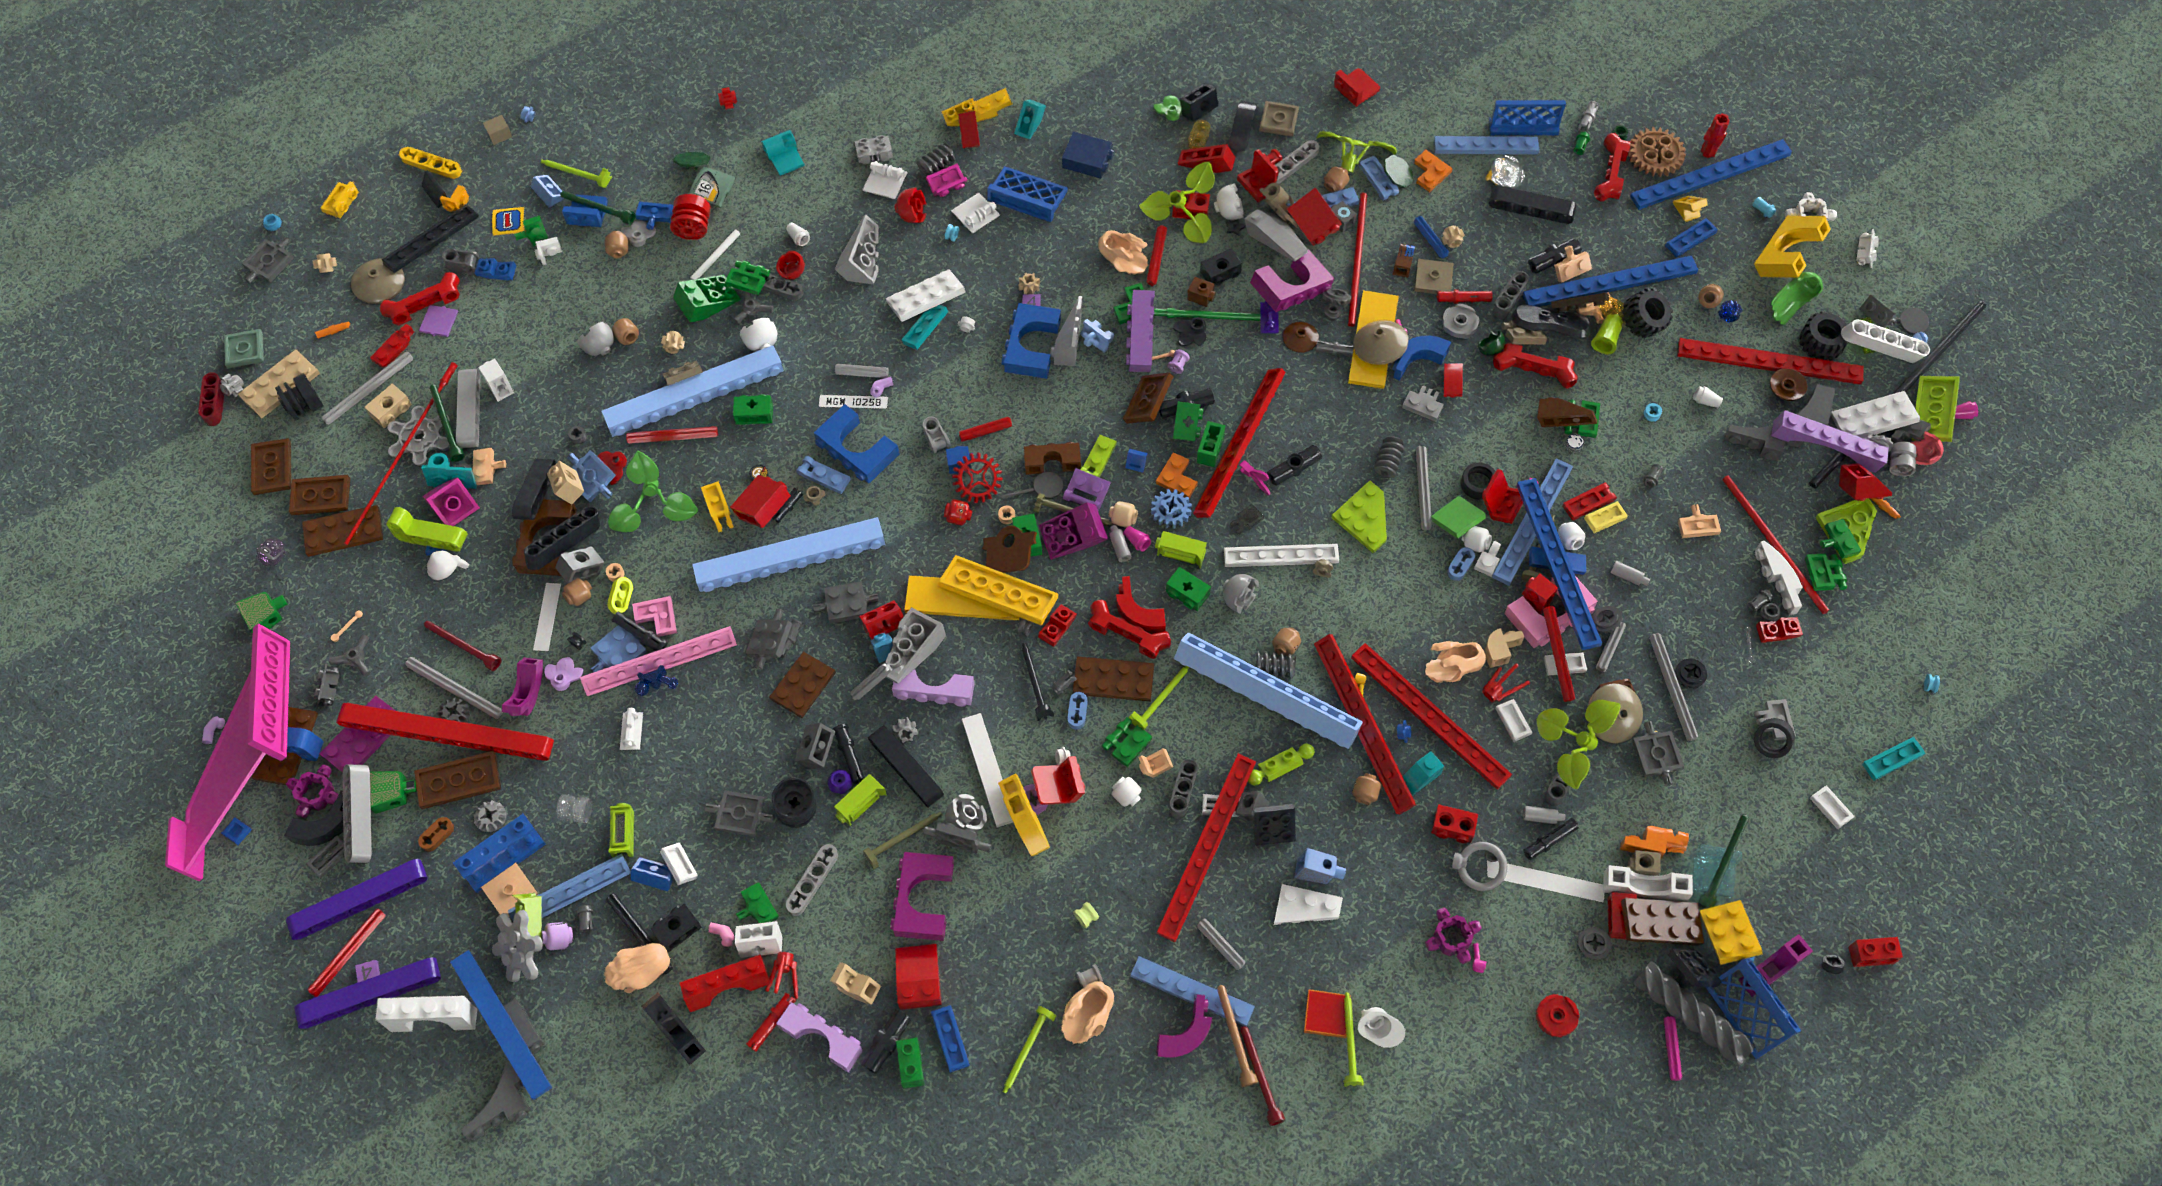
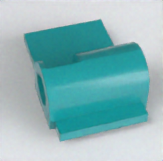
(783, 152)
(439, 471)

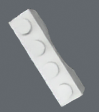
(1664, 887)

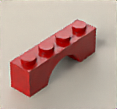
(744, 974)

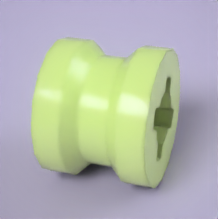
(1086, 915)

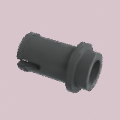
(1652, 478)
(1756, 603)
(1060, 686)
(585, 918)

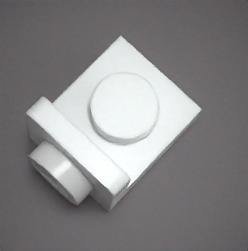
(547, 247)

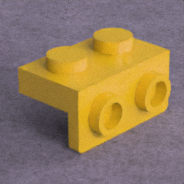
(340, 199)

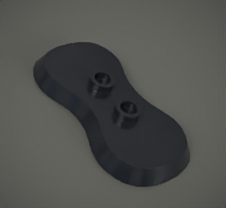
(1539, 319)

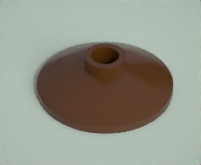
(1298, 342)
(1793, 380)

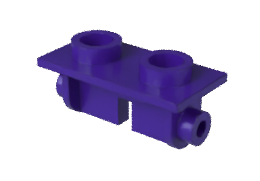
(1268, 319)

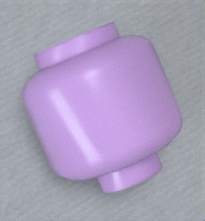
(557, 936)

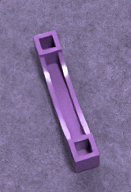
(1798, 428)

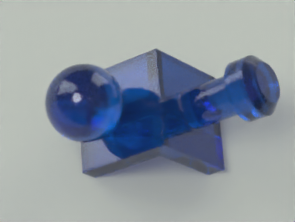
(654, 680)

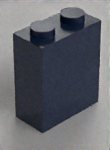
(1087, 155)

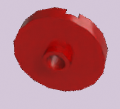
(1565, 1008)

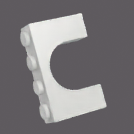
(399, 1013)

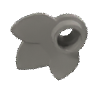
(638, 233)

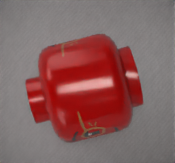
(957, 512)

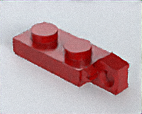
(393, 346)

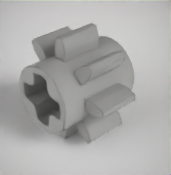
(231, 385)
(903, 725)

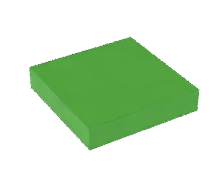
(1458, 517)

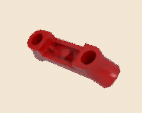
(1619, 151)
(401, 310)
(1560, 369)
(1148, 643)

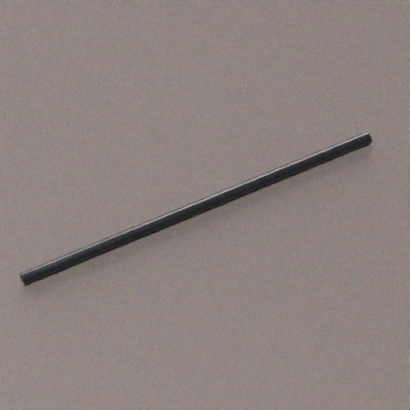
(1910, 381)

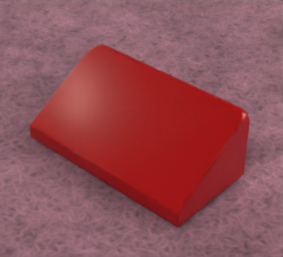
(969, 129)

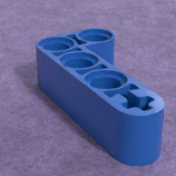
(304, 743)

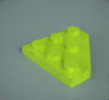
(1365, 516)
(1859, 519)

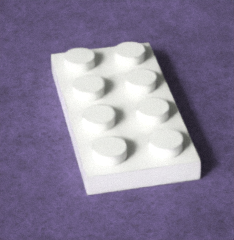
(925, 295)
(1876, 415)

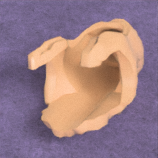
(1123, 251)
(1455, 661)
(636, 967)
(1087, 1012)

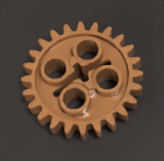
(1645, 154)

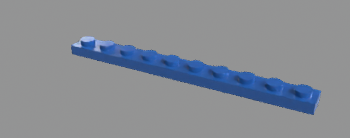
(1710, 174)
(1612, 281)
(1559, 564)

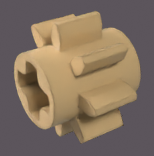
(1453, 236)
(324, 263)
(1029, 283)
(672, 342)

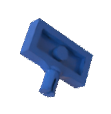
(654, 213)

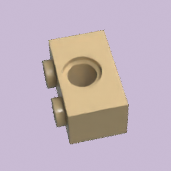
(388, 405)
(565, 482)

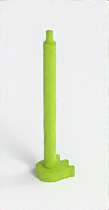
(602, 180)
(1141, 720)
(1043, 1014)
(1352, 1079)

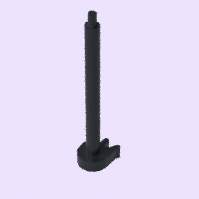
(1043, 709)

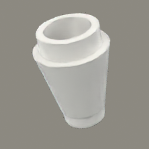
(798, 234)
(1707, 397)

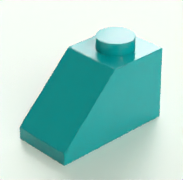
(1029, 118)
(1423, 772)

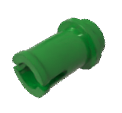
(1582, 140)

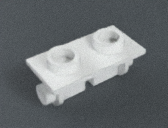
(1866, 250)
(631, 730)

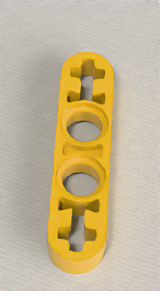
(431, 161)

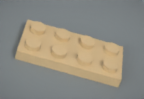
(261, 393)

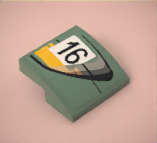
(712, 185)

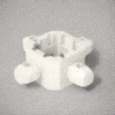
(1810, 203)

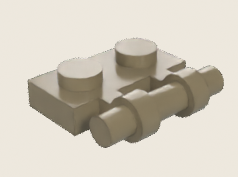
(1519, 335)
(681, 373)

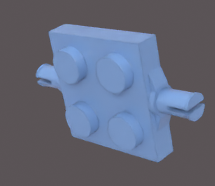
(592, 474)
(616, 648)

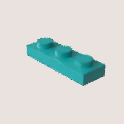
(924, 326)
(1893, 758)

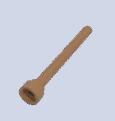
(1247, 1076)

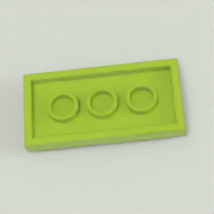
(1937, 404)

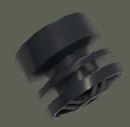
(299, 397)
(788, 793)

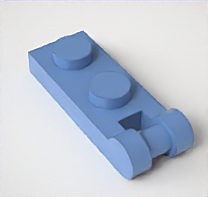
(1375, 173)
(823, 475)

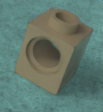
(1652, 860)

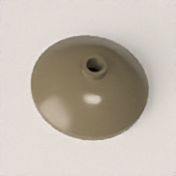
(376, 282)
(1380, 342)
(1627, 725)

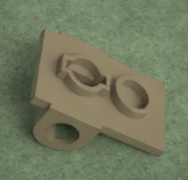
(1277, 198)

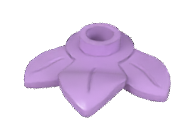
(563, 673)

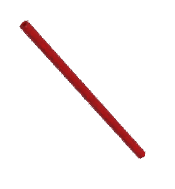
(1357, 260)
(1774, 542)

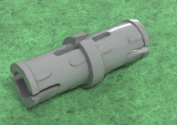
(1588, 116)

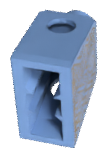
(1318, 867)

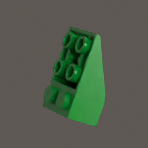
(704, 297)

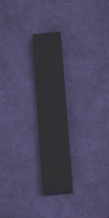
(430, 238)

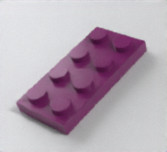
(355, 745)

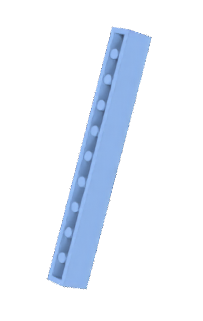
(692, 391)
(788, 554)
(1268, 690)

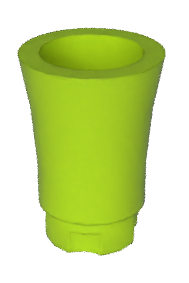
(1608, 334)

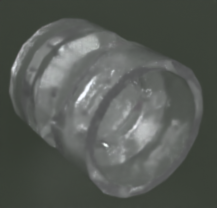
(572, 808)

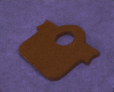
(1012, 558)

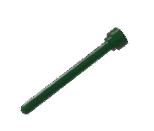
(627, 217)
(455, 452)
(1709, 897)

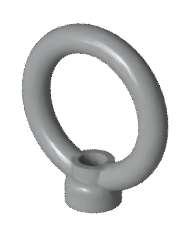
(1460, 864)

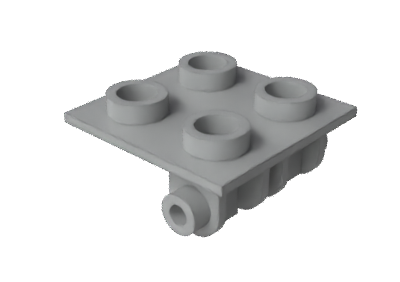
(874, 146)

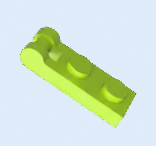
(1099, 455)

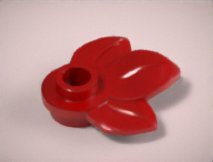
(617, 468)

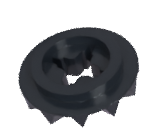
(1689, 665)

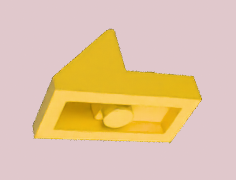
(1690, 207)

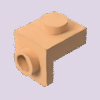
(1155, 763)

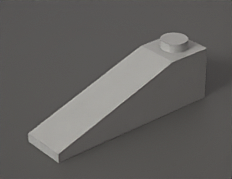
(1067, 340)

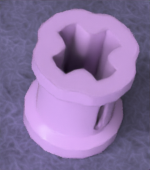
(1185, 358)

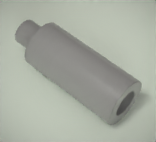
(1119, 544)
(1629, 574)
(1542, 815)

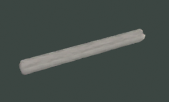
(367, 388)
(1673, 687)
(454, 688)

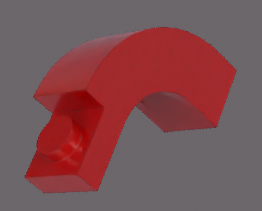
(1149, 619)

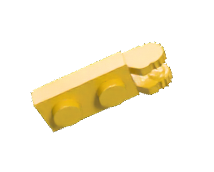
(717, 504)

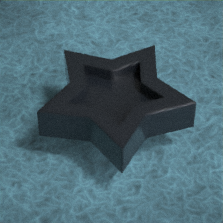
(1234, 227)

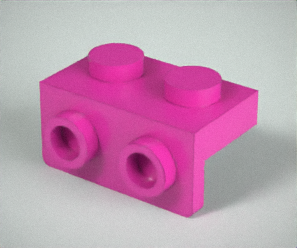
(946, 180)

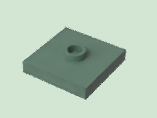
(243, 348)

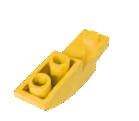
(984, 107)
(1023, 815)

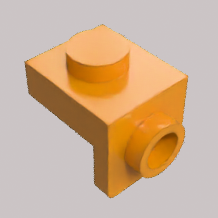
(457, 200)

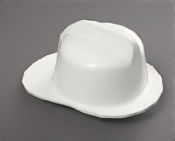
(1381, 1028)

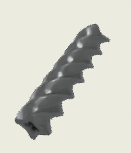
(1695, 1015)

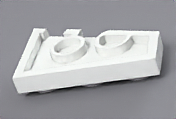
(1306, 905)

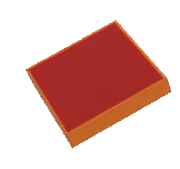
(1325, 1014)

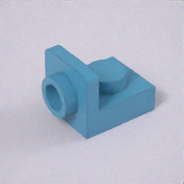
(882, 646)

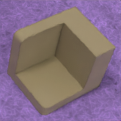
(497, 129)

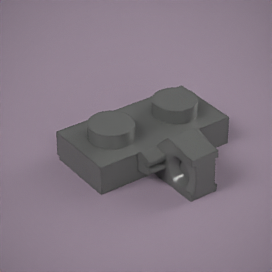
(1914, 431)

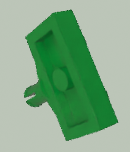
(533, 230)
(1841, 539)
(757, 905)

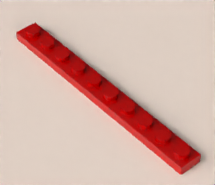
(1770, 360)
(1239, 443)
(1431, 716)
(1369, 732)
(1206, 848)

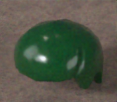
(1493, 344)

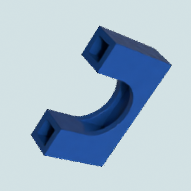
(1029, 319)
(864, 464)

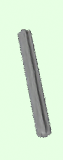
(1423, 488)

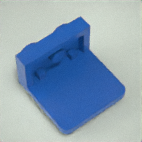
(584, 215)

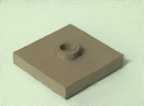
(1279, 118)
(1433, 276)

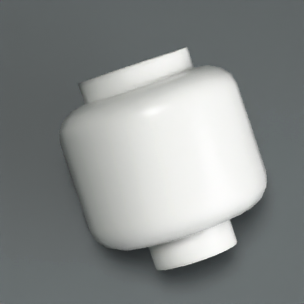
(1571, 536)
(1477, 539)
(1126, 791)

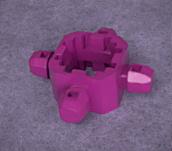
(299, 787)
(1439, 940)

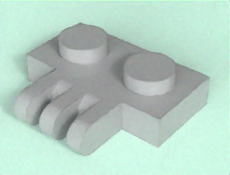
(1424, 404)
(1775, 709)

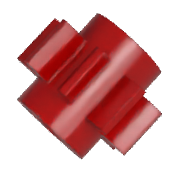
(727, 98)

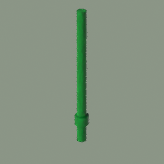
(1171, 313)

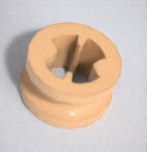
(1006, 509)
(610, 569)

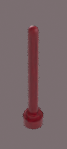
(491, 661)
(1274, 1116)

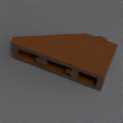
(1558, 412)

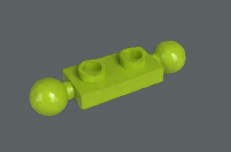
(1281, 764)

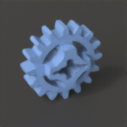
(1179, 512)

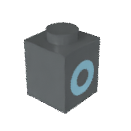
(1345, 215)

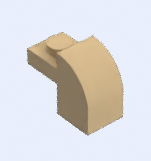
(1498, 646)
(854, 984)

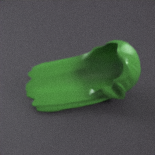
(1795, 295)

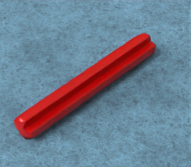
(1156, 255)

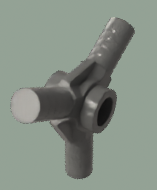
(751, 308)
(354, 657)

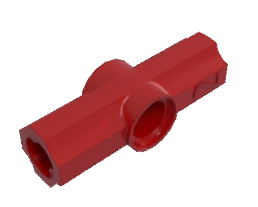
(1715, 135)

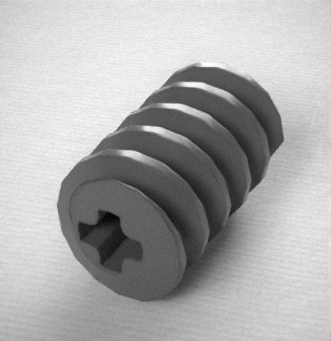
(936, 158)
(1389, 457)
(1276, 664)

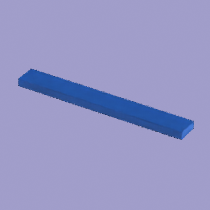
(501, 1025)

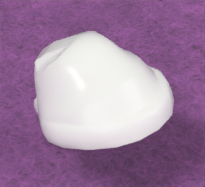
(443, 564)

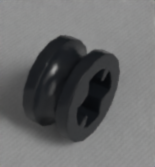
(576, 640)

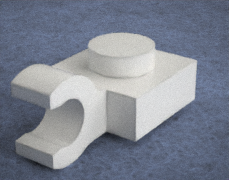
(1488, 561)

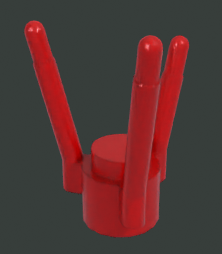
(1493, 691)
(783, 965)

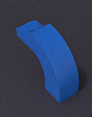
(1421, 347)

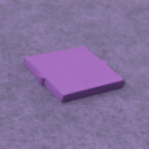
(438, 320)

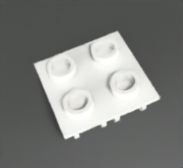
(884, 180)
(976, 212)

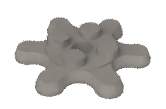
(418, 447)
(516, 935)

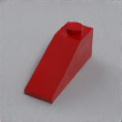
(1218, 156)

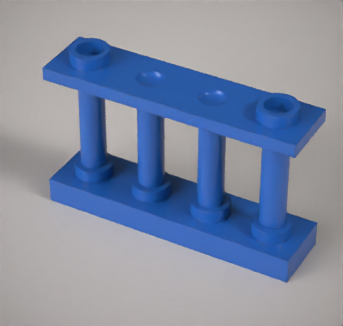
(499, 852)

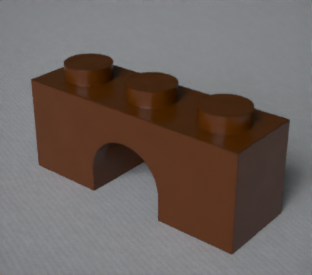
(1037, 455)

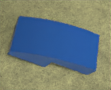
(492, 269)

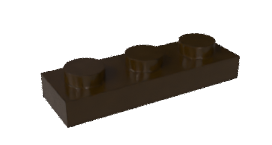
(1580, 302)

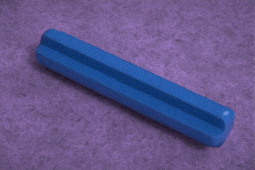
(1431, 237)

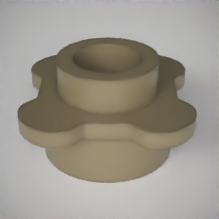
(814, 490)
(1323, 568)

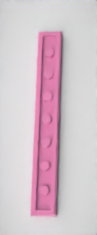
(668, 657)

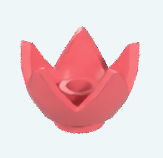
(1925, 447)

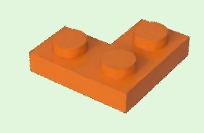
(1434, 170)
(1173, 478)

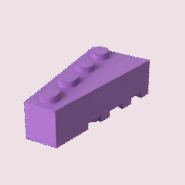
(1140, 331)

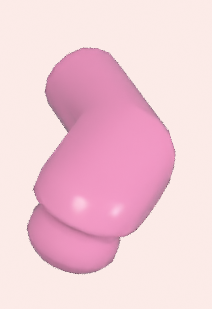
(724, 932)

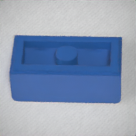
(652, 874)

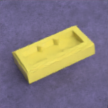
(1605, 517)

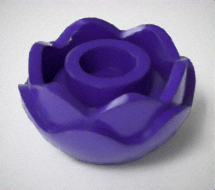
(844, 785)

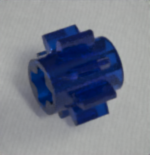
(1730, 311)

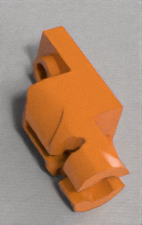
(1656, 840)

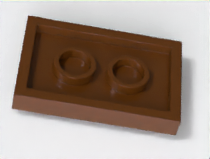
(1148, 398)
(271, 466)
(319, 495)
(802, 684)

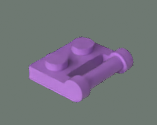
(1089, 484)

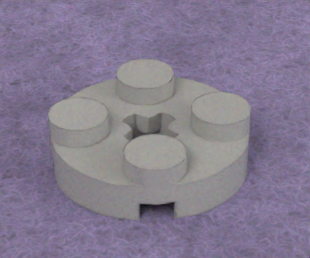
(1456, 329)

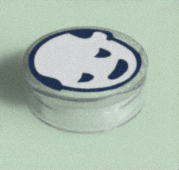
(1575, 442)

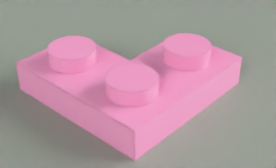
(657, 610)

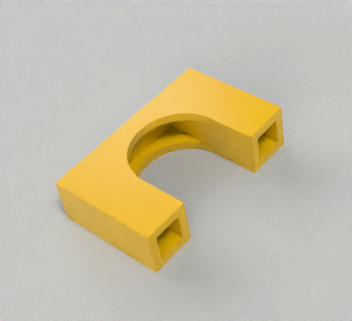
(1794, 229)

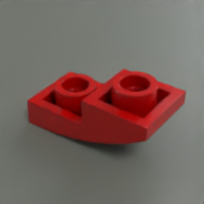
(1453, 380)
(1057, 626)
(1779, 630)

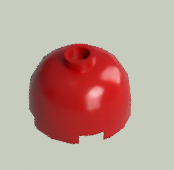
(909, 203)

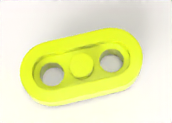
(618, 596)

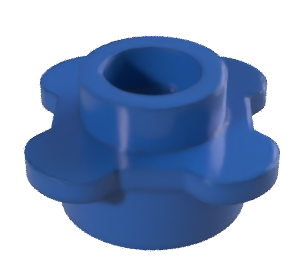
(1403, 731)

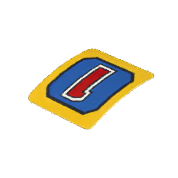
(508, 221)

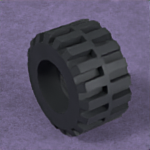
(1658, 310)
(1818, 345)

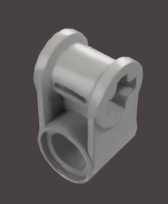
(936, 437)

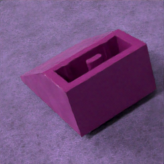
(1073, 531)

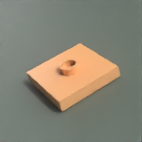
(506, 884)

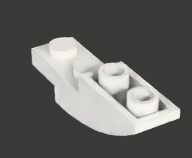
(1778, 570)

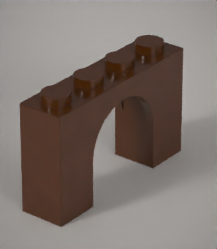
(550, 513)

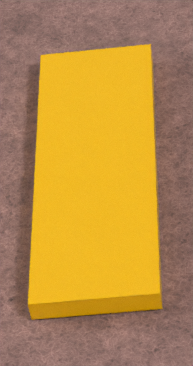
(1373, 308)
(998, 590)
(929, 598)

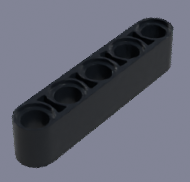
(1532, 204)
(533, 490)
(562, 538)
(906, 766)

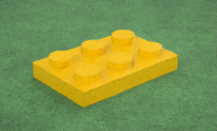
(1730, 932)

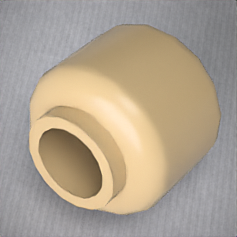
(1123, 514)

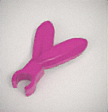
(1257, 475)

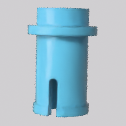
(1767, 209)

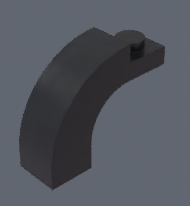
(1242, 125)
(320, 831)
(673, 1028)

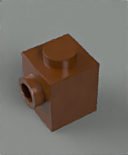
(1201, 292)

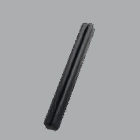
(631, 923)

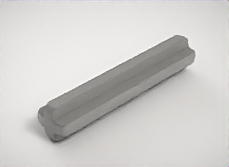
(858, 370)
(1610, 647)
(871, 681)
(1221, 944)

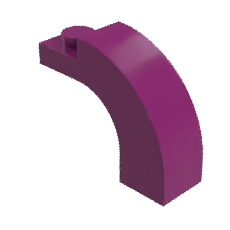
(526, 688)
(1782, 961)
(1189, 1039)

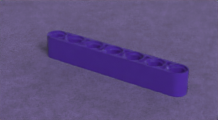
(356, 899)
(367, 993)

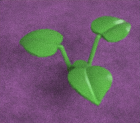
(643, 470)

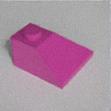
(451, 502)

